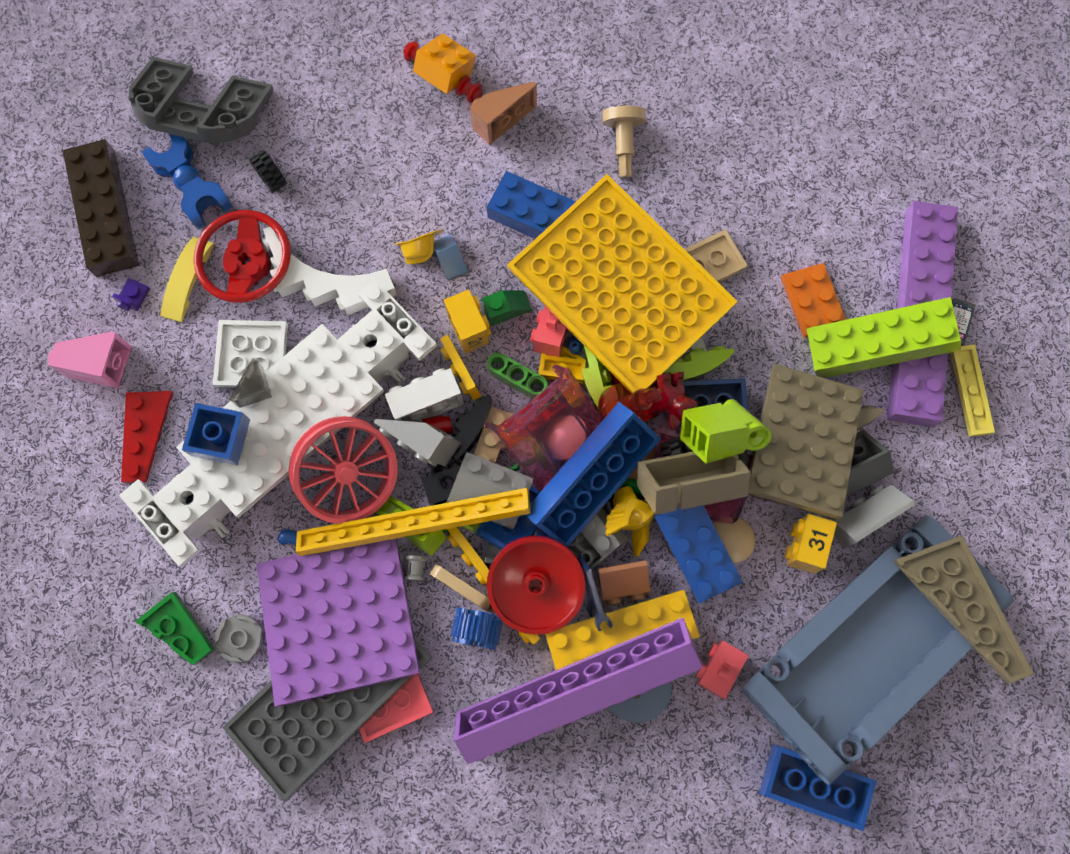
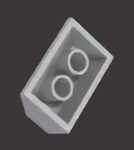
(482, 478)
(871, 514)

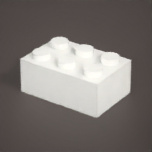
(425, 397)

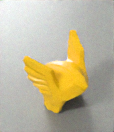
(630, 514)

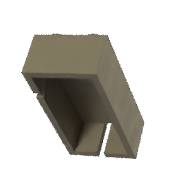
(690, 482)

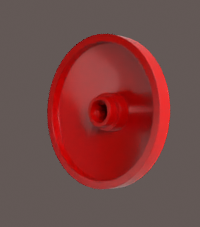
(536, 585)

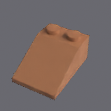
(501, 110)

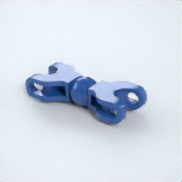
(196, 192)

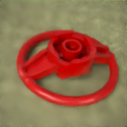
(246, 246)

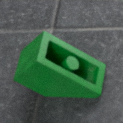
(505, 305)

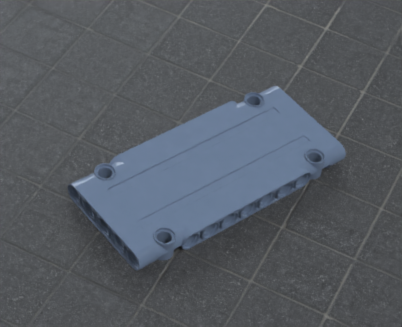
(862, 660)

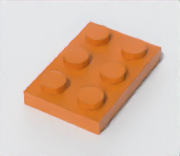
(812, 297)

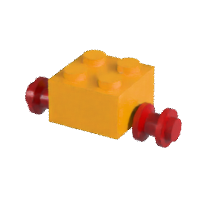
(445, 65)

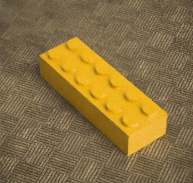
(583, 638)

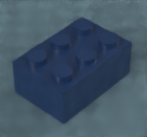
(716, 391)

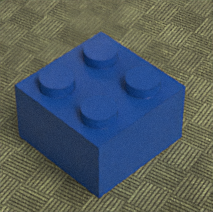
(216, 434)

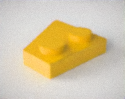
(567, 359)

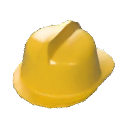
(420, 248)

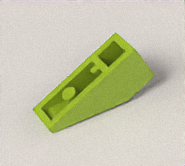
(427, 542)

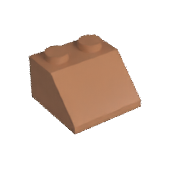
(623, 582)

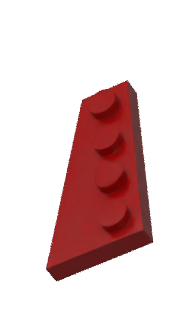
(142, 432)

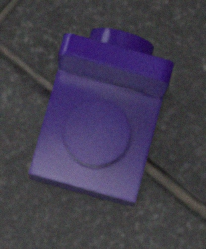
(131, 295)

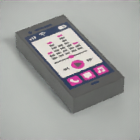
(963, 313)

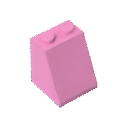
(92, 358)

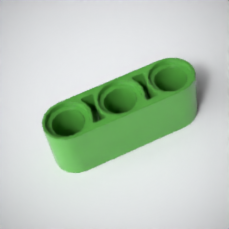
(511, 367)

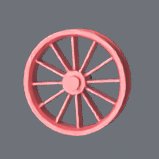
(343, 469)

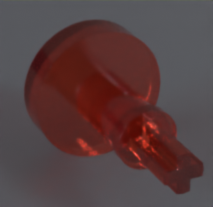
(636, 402)

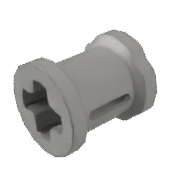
(415, 568)

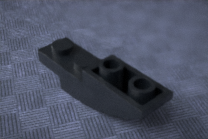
(470, 428)

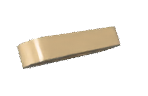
(461, 587)

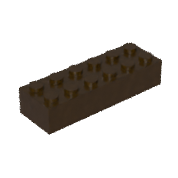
(100, 208)

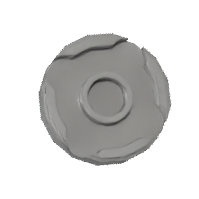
(239, 638)

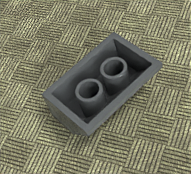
(869, 463)

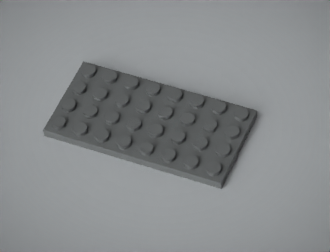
(299, 738)

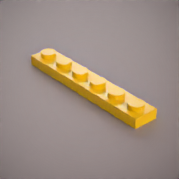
(471, 558)

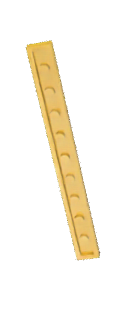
(413, 522)

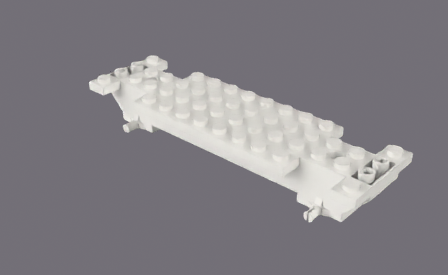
(307, 386)

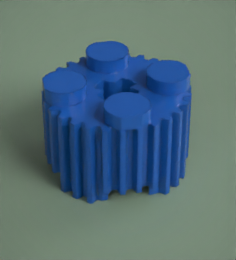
(476, 626)

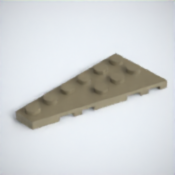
(961, 594)

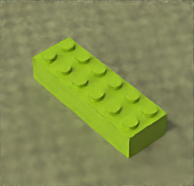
(884, 338)

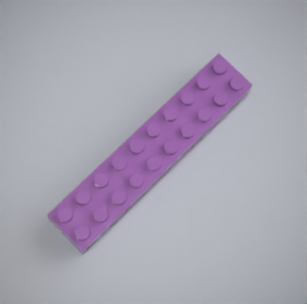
(925, 276)
(576, 691)

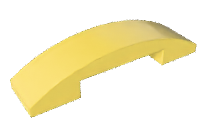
(182, 281)

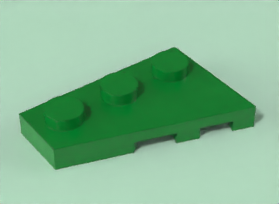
(177, 627)

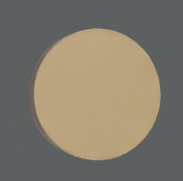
(624, 119)

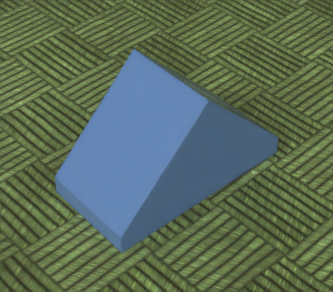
(449, 257)

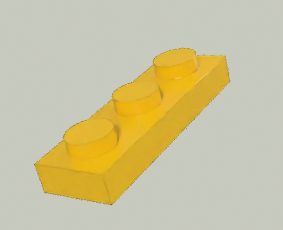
(458, 368)

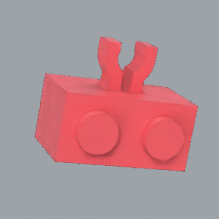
(549, 335)
(721, 669)

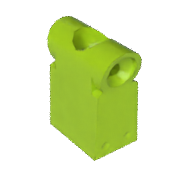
(722, 431)

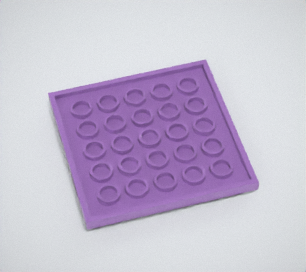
(336, 621)

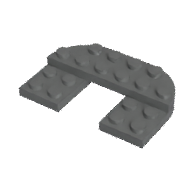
(227, 119)

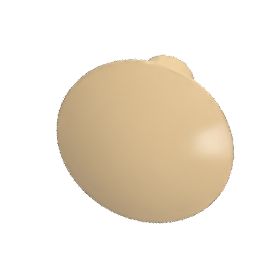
(737, 539)

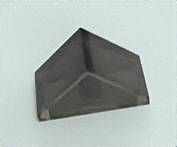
(252, 386)

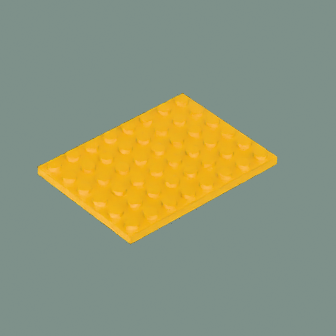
(622, 285)

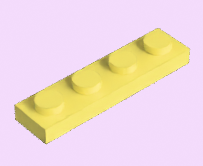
(972, 391)

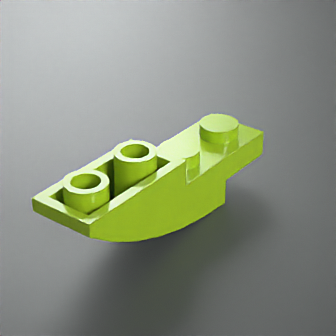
(699, 362)
(596, 377)

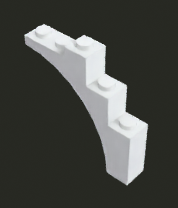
(320, 285)

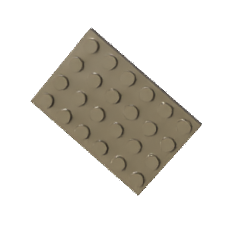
(810, 443)

